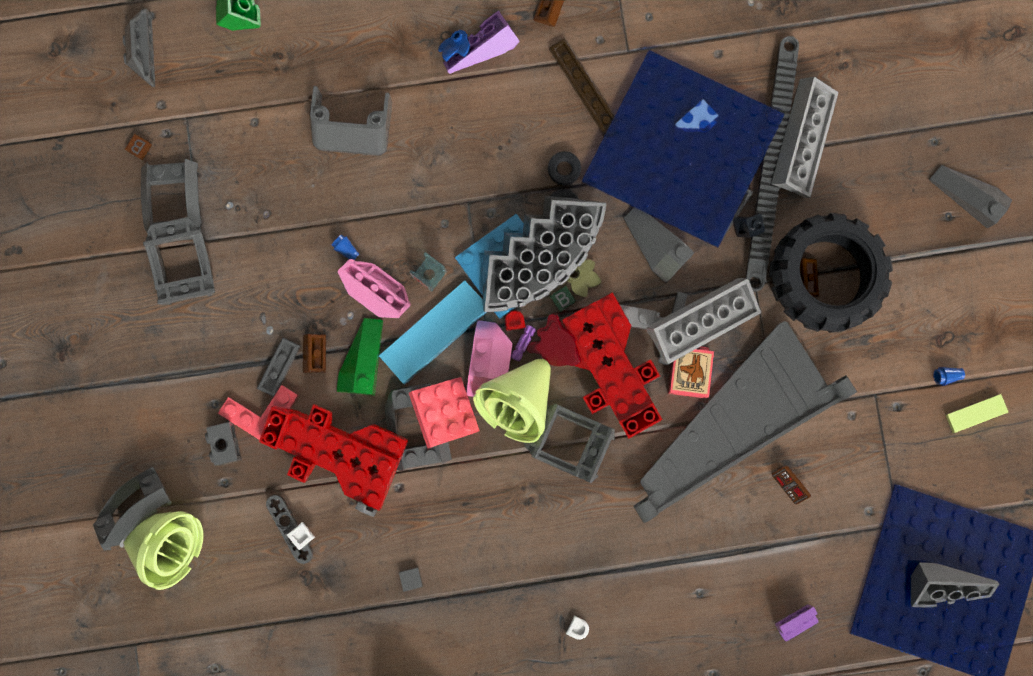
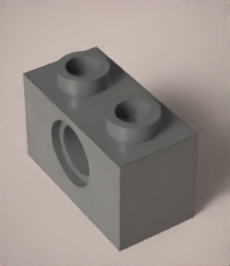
(231, 452)

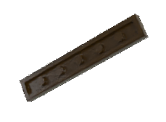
(582, 85)

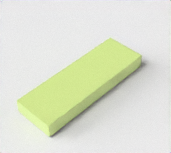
(976, 413)

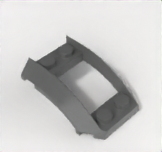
(170, 174)
(185, 288)
(593, 452)
(414, 455)
(113, 533)

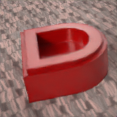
(514, 320)

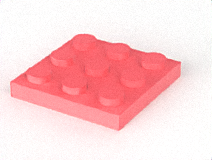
(444, 412)

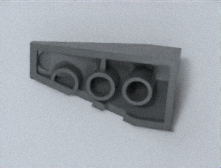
(976, 197)

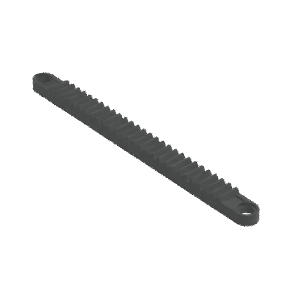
(767, 193)

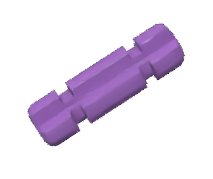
(523, 343)

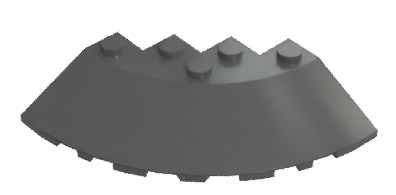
(542, 254)

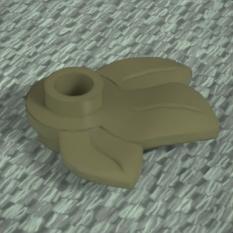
(585, 278)

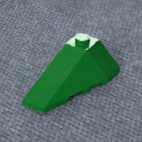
(237, 14)
(361, 364)

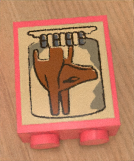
(692, 374)

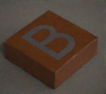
(138, 147)

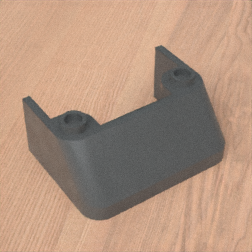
(350, 137)

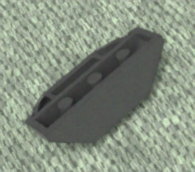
(139, 46)

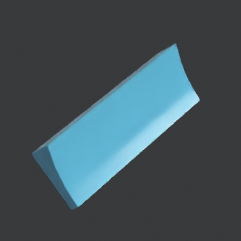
(434, 332)

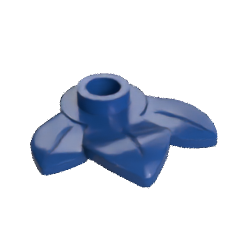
(455, 44)

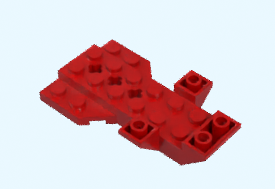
(620, 383)
(317, 441)

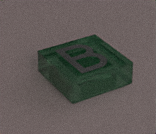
(562, 299)

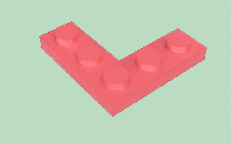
(249, 420)

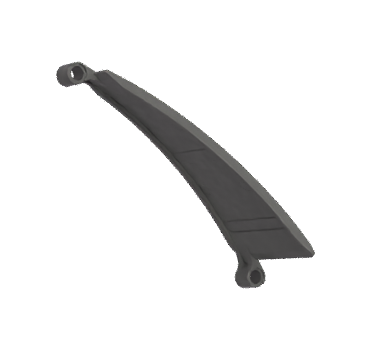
(755, 406)

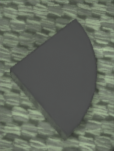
(366, 509)

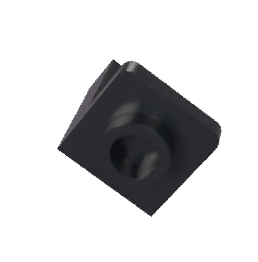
(749, 226)

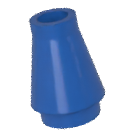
(344, 247)
(948, 375)

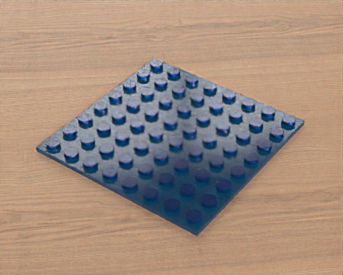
(683, 173)
(960, 635)

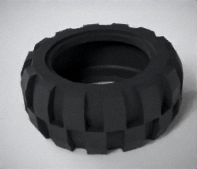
(866, 251)

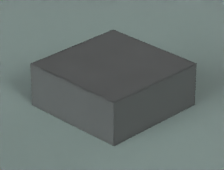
(410, 579)

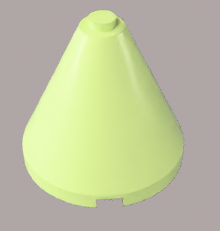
(517, 401)
(164, 547)

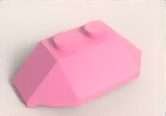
(374, 289)
(489, 355)

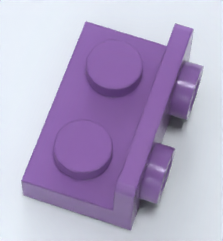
(797, 622)

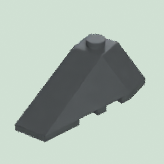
(658, 245)
(940, 583)

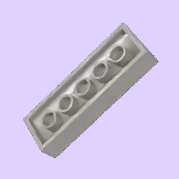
(805, 136)
(704, 320)

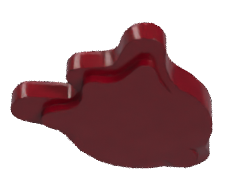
(555, 344)

